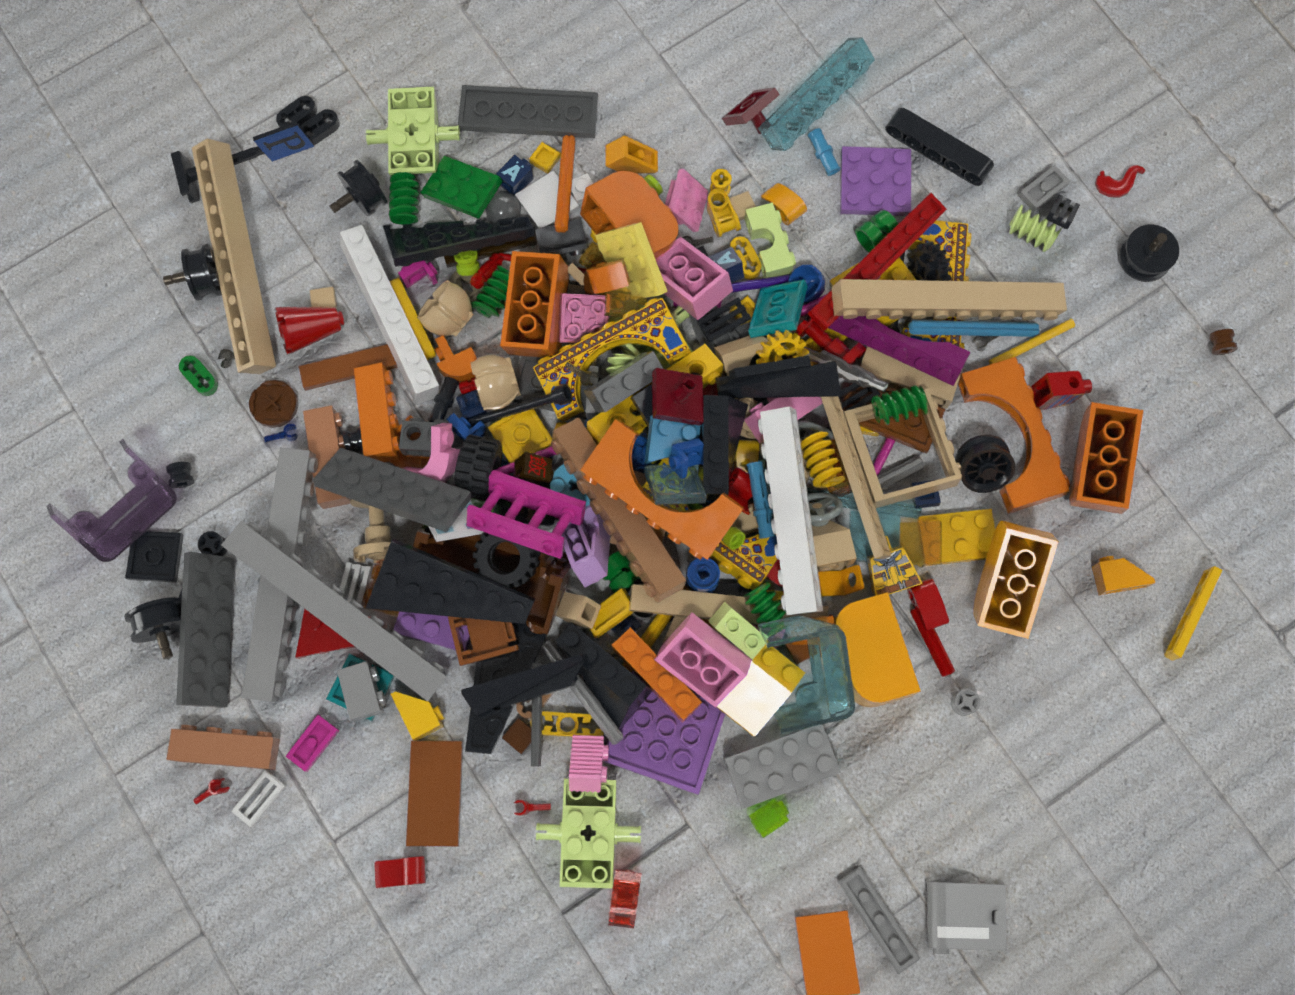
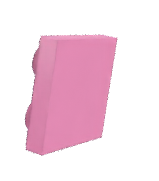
(580, 316)

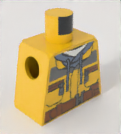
(892, 573)

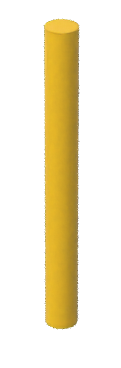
(1033, 342)

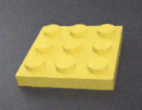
(633, 246)

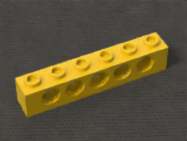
(699, 361)

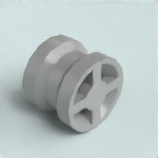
(969, 699)

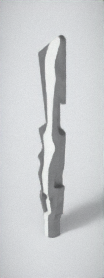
(850, 373)

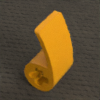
(785, 201)

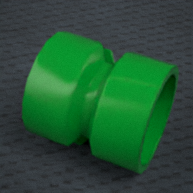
(873, 232)
(620, 573)

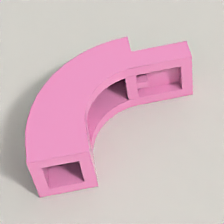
(443, 456)

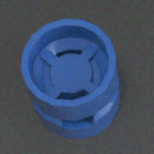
(703, 575)

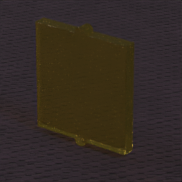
(922, 542)

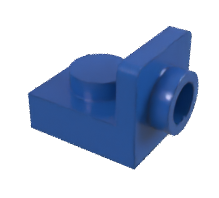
(462, 427)
(685, 455)

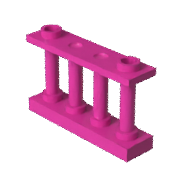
(532, 496)

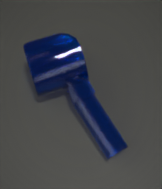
(281, 435)

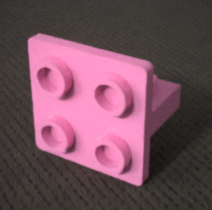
(687, 200)

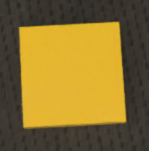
(521, 434)

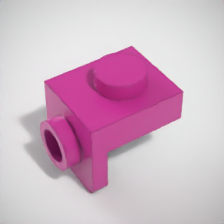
(416, 271)

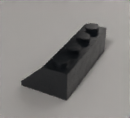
(720, 435)
(609, 681)

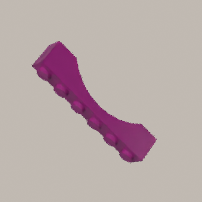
(936, 359)

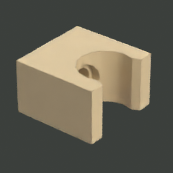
(738, 353)

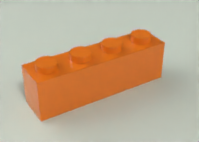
(376, 412)
(661, 682)

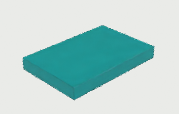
(778, 308)

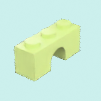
(765, 223)

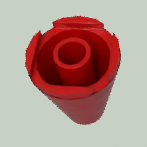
(306, 325)

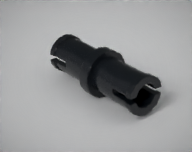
(444, 399)

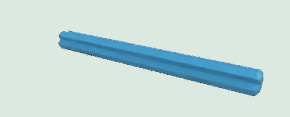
(973, 328)

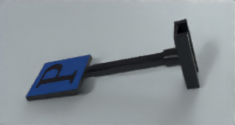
(274, 143)

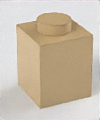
(578, 610)

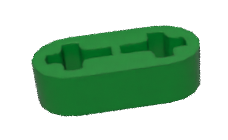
(194, 378)

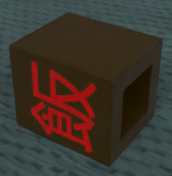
(533, 469)

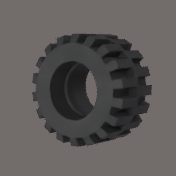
(475, 463)
(488, 568)

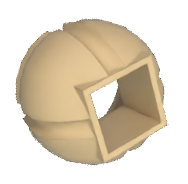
(447, 310)
(495, 381)

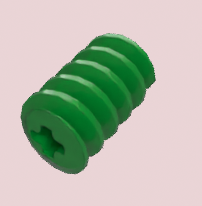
(403, 198)
(493, 294)
(899, 403)
(764, 604)

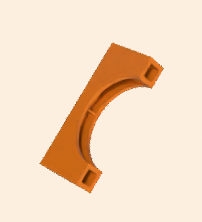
(1006, 388)
(613, 469)

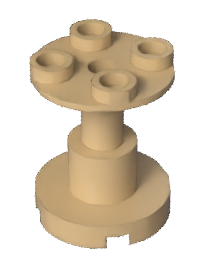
(376, 536)

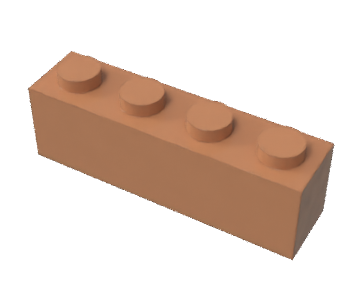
(325, 440)
(223, 748)

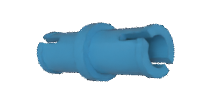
(824, 152)

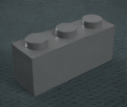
(623, 382)

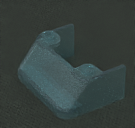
(831, 691)

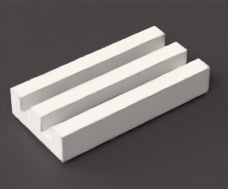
(346, 578)
(264, 807)

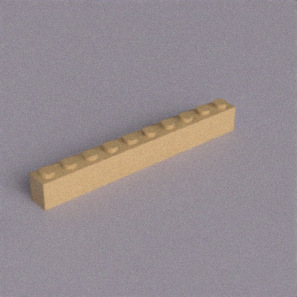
(233, 257)
(948, 299)

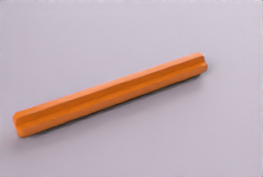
(565, 184)

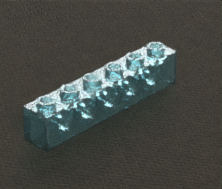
(817, 94)

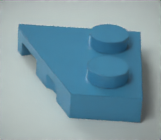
(664, 434)

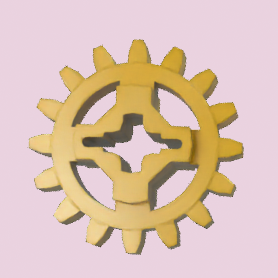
(774, 350)

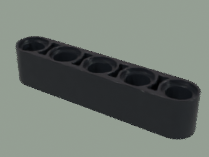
(939, 146)

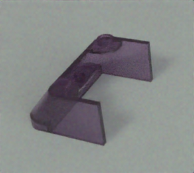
(127, 518)

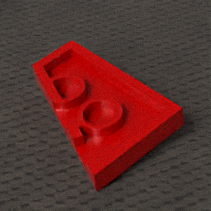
(318, 638)

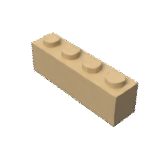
(904, 376)

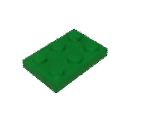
(461, 187)

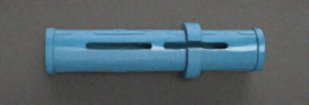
(760, 499)

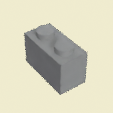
(361, 691)

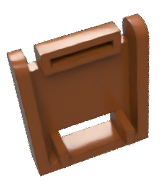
(486, 636)

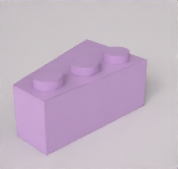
(588, 548)

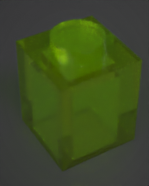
(769, 817)

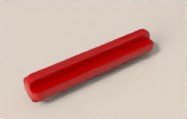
(934, 645)

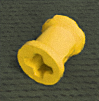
(726, 180)

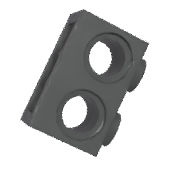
(422, 445)

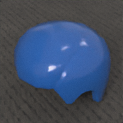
(813, 278)

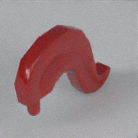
(1117, 188)

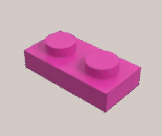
(312, 743)

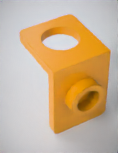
(837, 582)

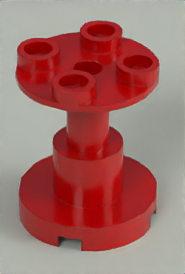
(826, 343)

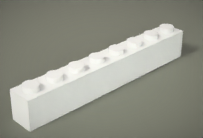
(389, 315)
(791, 511)

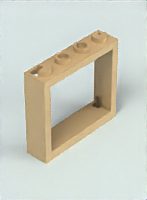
(943, 448)

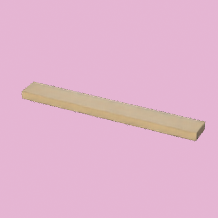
(856, 477)
(700, 603)

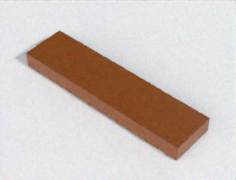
(342, 367)

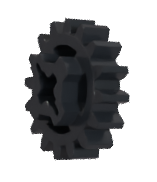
(929, 263)

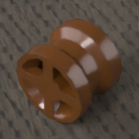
(1223, 342)

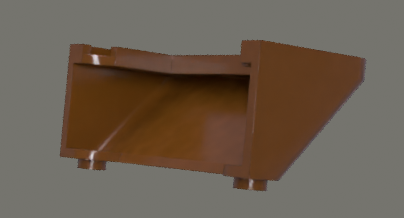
(546, 585)

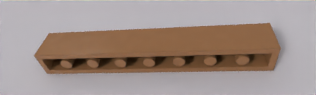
(632, 532)

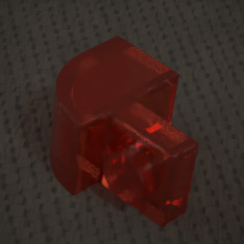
(624, 898)

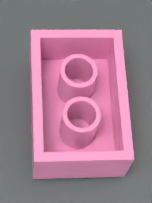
(693, 278)
(703, 660)

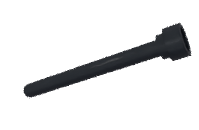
(560, 395)

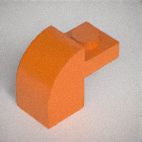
(608, 276)
(456, 365)

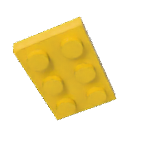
(964, 535)

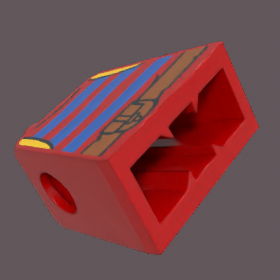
(1060, 389)

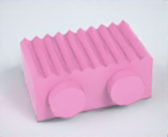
(586, 763)

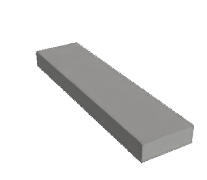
(879, 920)

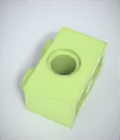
(737, 630)

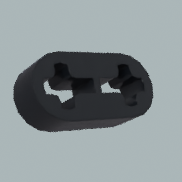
(295, 112)
(319, 127)

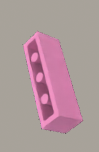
(802, 405)

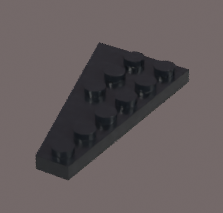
(451, 238)
(430, 585)
(487, 728)

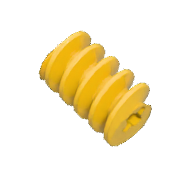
(820, 462)

